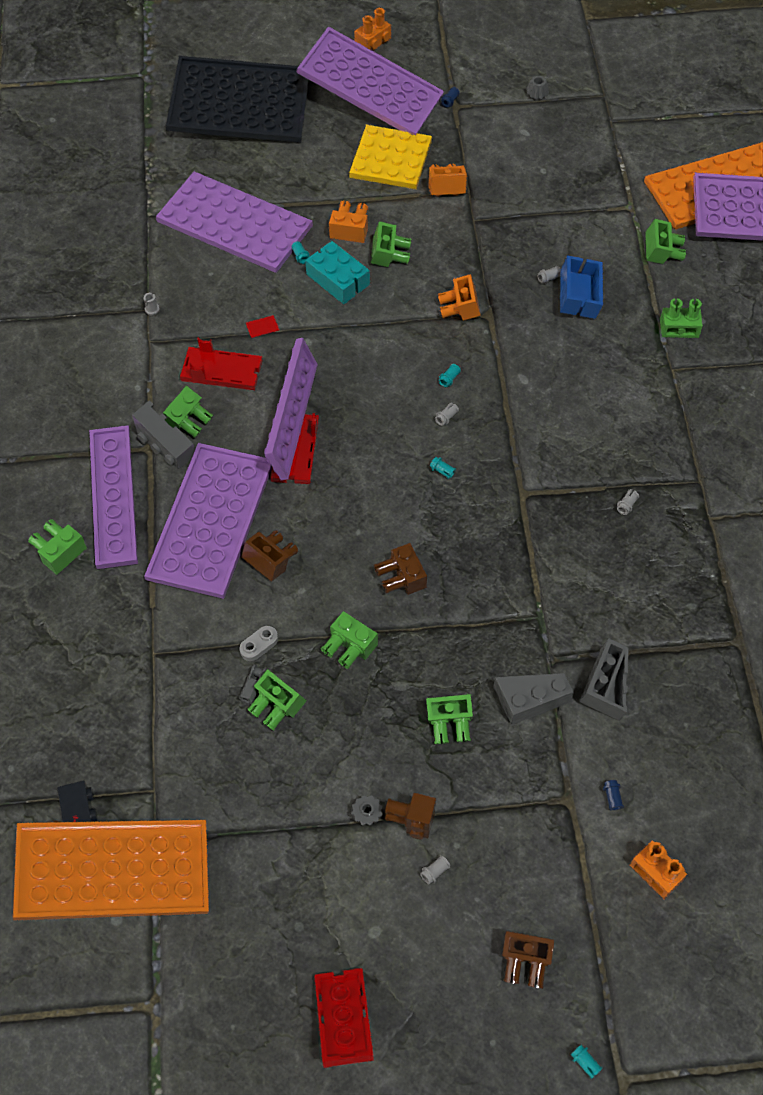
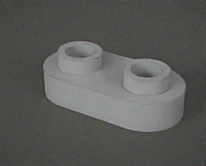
(259, 642)

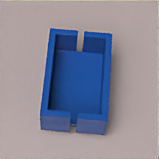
(582, 291)

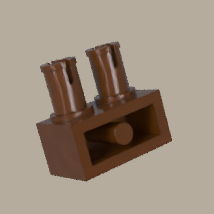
(266, 555)
(408, 568)
(416, 815)
(529, 948)

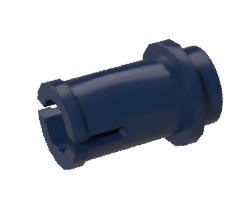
(448, 99)
(613, 794)

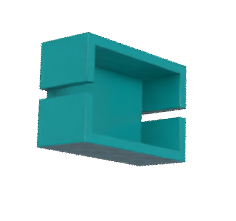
(336, 272)

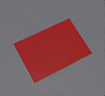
(262, 326)

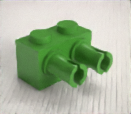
(660, 240)
(383, 245)
(681, 321)
(183, 406)
(61, 549)
(354, 636)
(275, 690)
(448, 709)

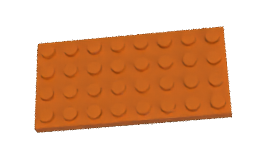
(675, 187)
(110, 869)

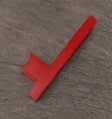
(220, 367)
(299, 470)
(345, 1031)

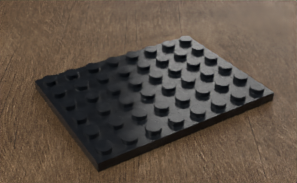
(238, 99)

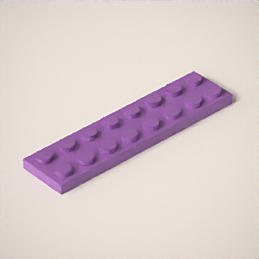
(291, 409)
(113, 497)

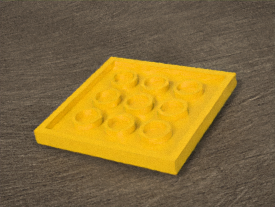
(390, 157)

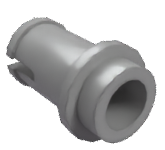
(546, 275)
(151, 307)
(445, 415)
(625, 505)
(433, 871)

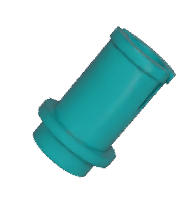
(300, 252)
(447, 378)
(442, 467)
(586, 1061)

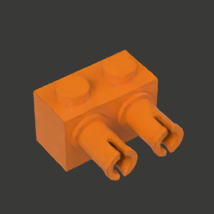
(374, 30)
(447, 180)
(349, 225)
(465, 297)
(658, 869)

